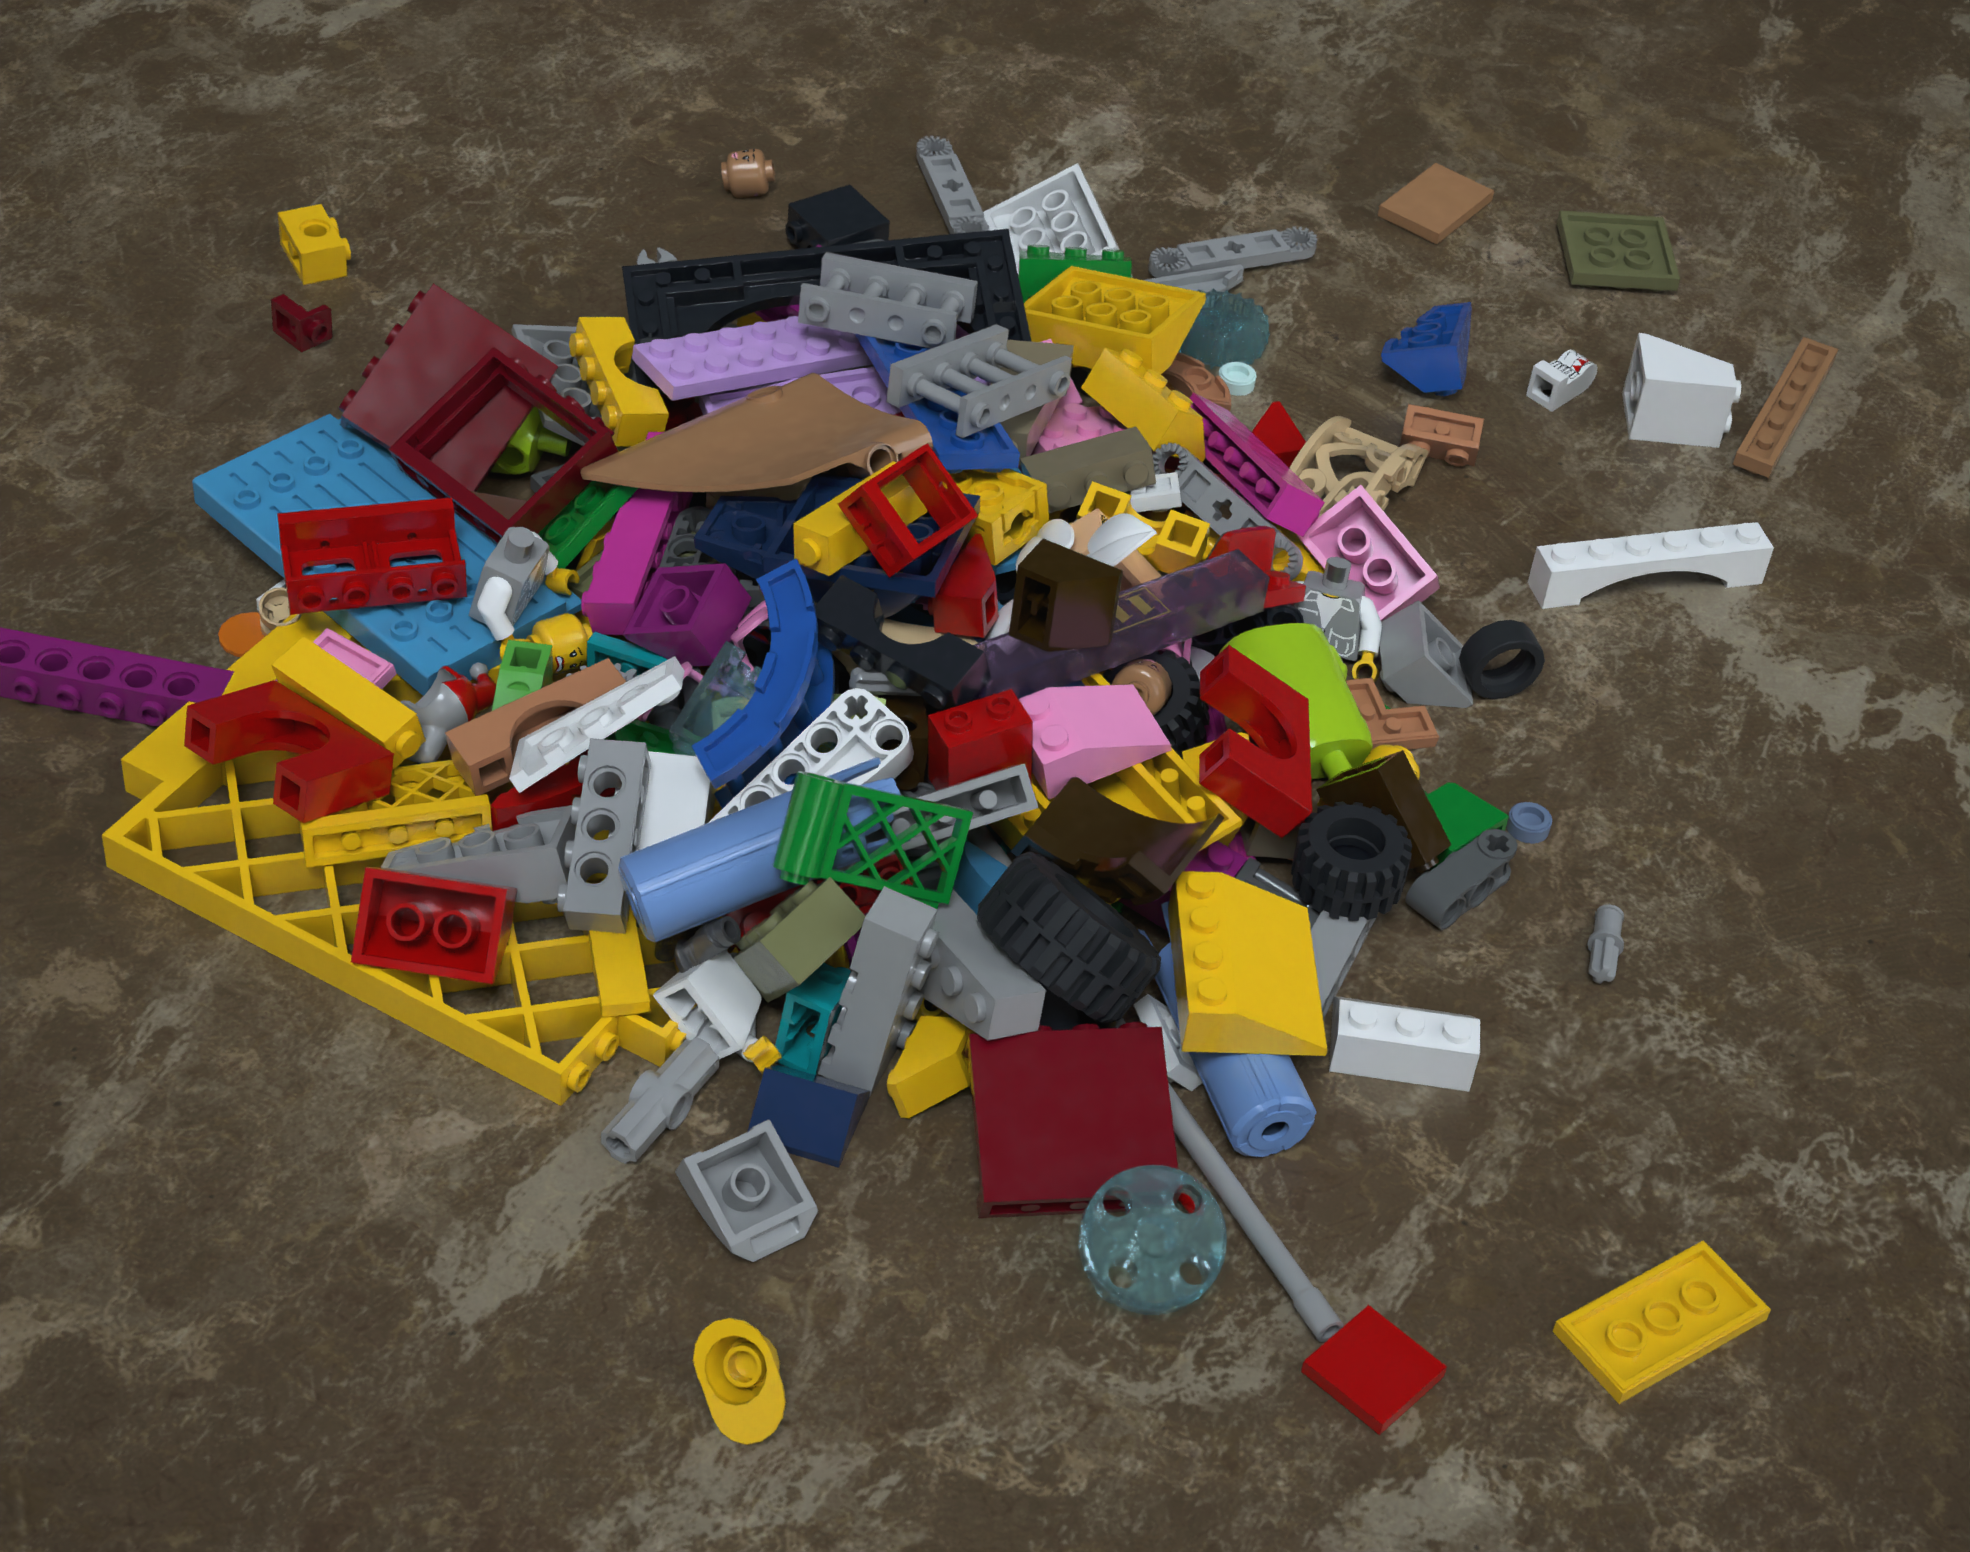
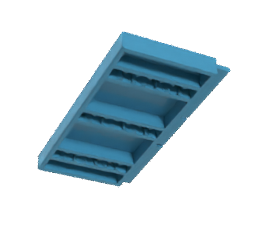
(344, 468)

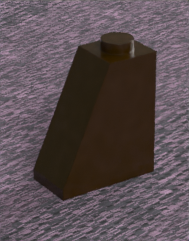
(1395, 789)

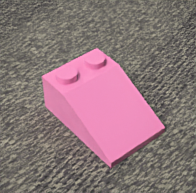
(1089, 733)

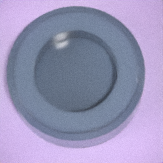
(1529, 822)

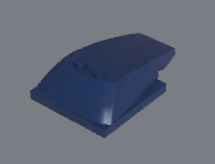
(758, 537)

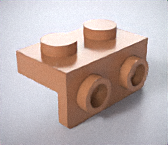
(1443, 434)

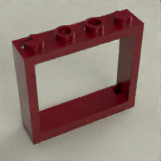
(460, 404)

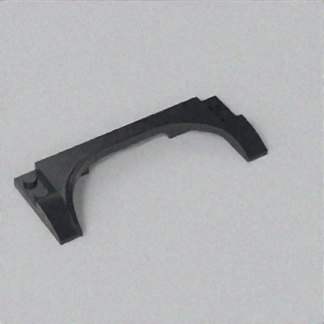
(709, 293)

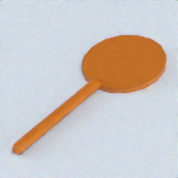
(240, 633)

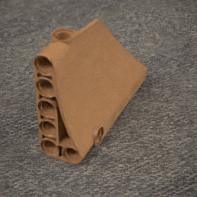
(766, 443)

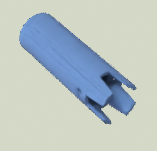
(727, 862)
(1253, 1094)

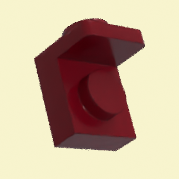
(298, 326)

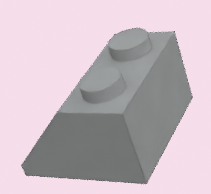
(1422, 660)

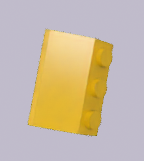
(1143, 400)

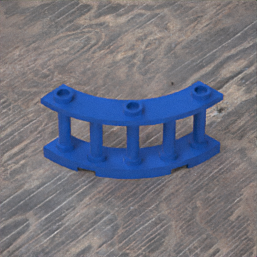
(789, 692)

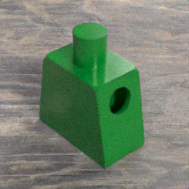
(1463, 816)

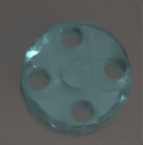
(1152, 1239)

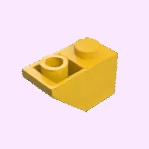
(930, 1065)

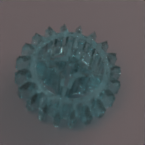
(1227, 330)

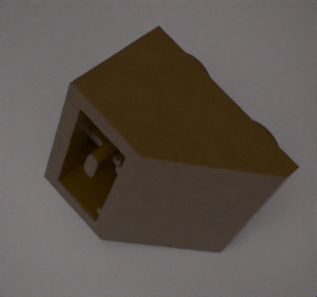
(1064, 599)

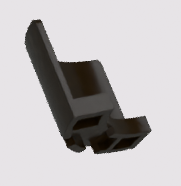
(1112, 846)

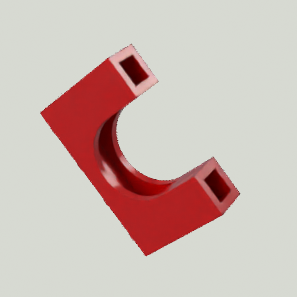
(335, 762)
(1265, 781)

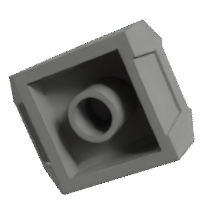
(750, 1193)

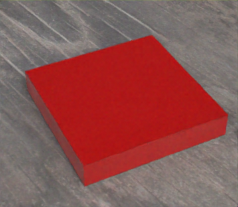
(1373, 1369)

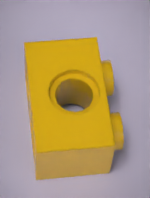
(313, 244)

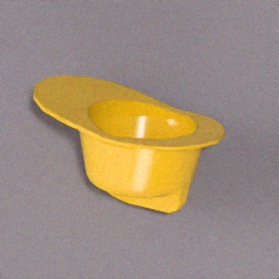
(740, 1380)

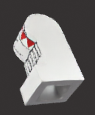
(1565, 378)

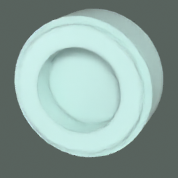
(1238, 377)

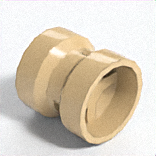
(274, 609)

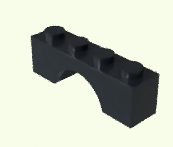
(941, 670)

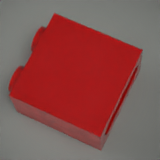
(979, 739)

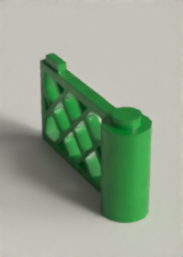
(815, 828)

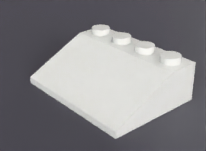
(1054, 214)

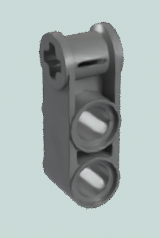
(1463, 878)

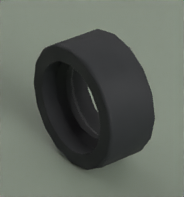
(1494, 640)

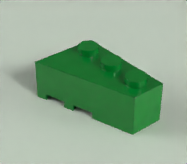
(1041, 266)

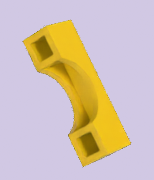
(604, 355)

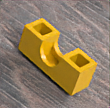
(1178, 539)

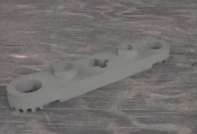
(950, 186)
(1249, 250)
(1205, 495)

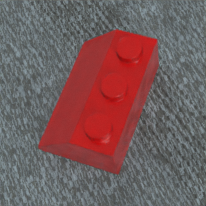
(433, 924)

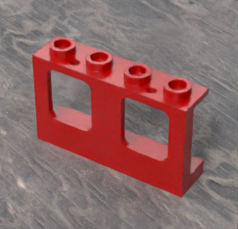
(369, 540)

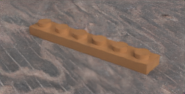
(1785, 407)

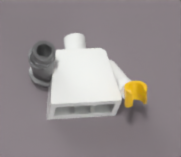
(723, 995)

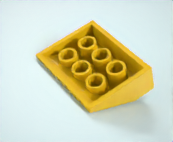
(1113, 313)
(1243, 969)

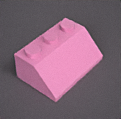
(1377, 553)

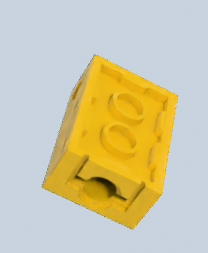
(1010, 509)

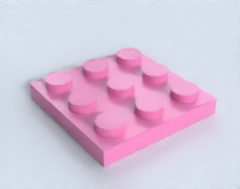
(1076, 424)

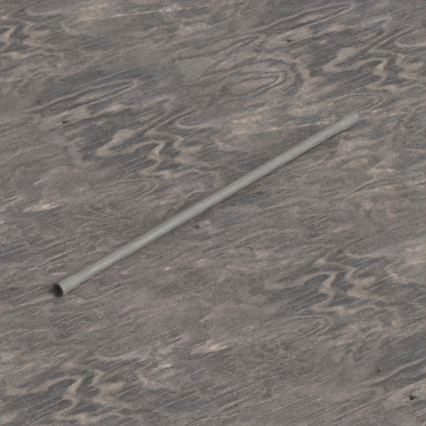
(1306, 1298)

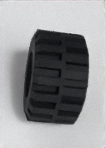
(1185, 713)
(1351, 861)

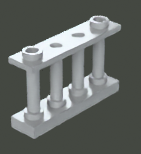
(887, 301)
(980, 356)

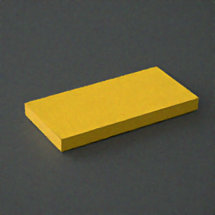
(1661, 1321)

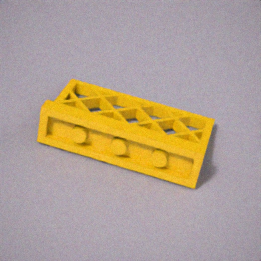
(380, 828)

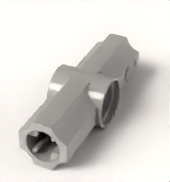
(660, 1100)

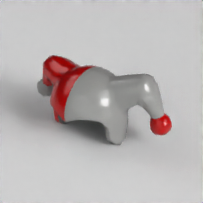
(448, 705)

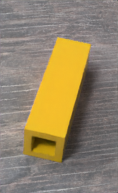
(827, 538)
(350, 698)

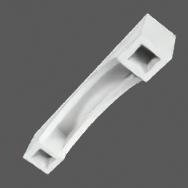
(1573, 570)

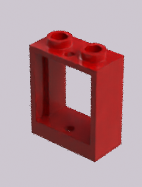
(882, 526)

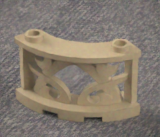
(1389, 465)

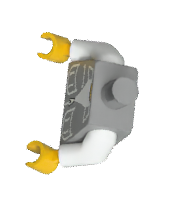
(512, 579)
(1343, 613)

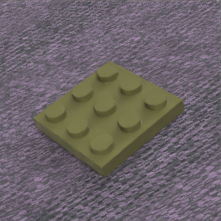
(1618, 251)

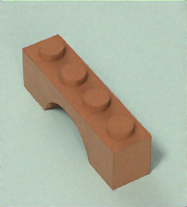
(487, 745)

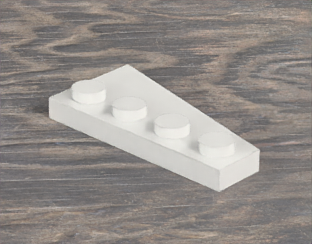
(571, 734)

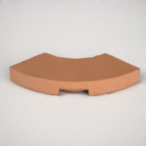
(1190, 376)

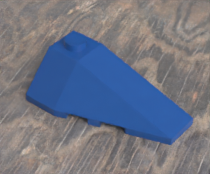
(1433, 351)

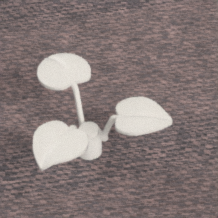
(1108, 544)

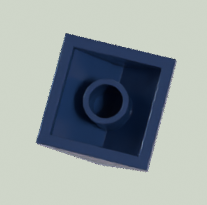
(809, 1112)

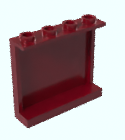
(422, 364)
(1067, 1115)

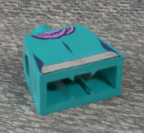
(811, 1003)

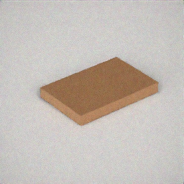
(1435, 203)

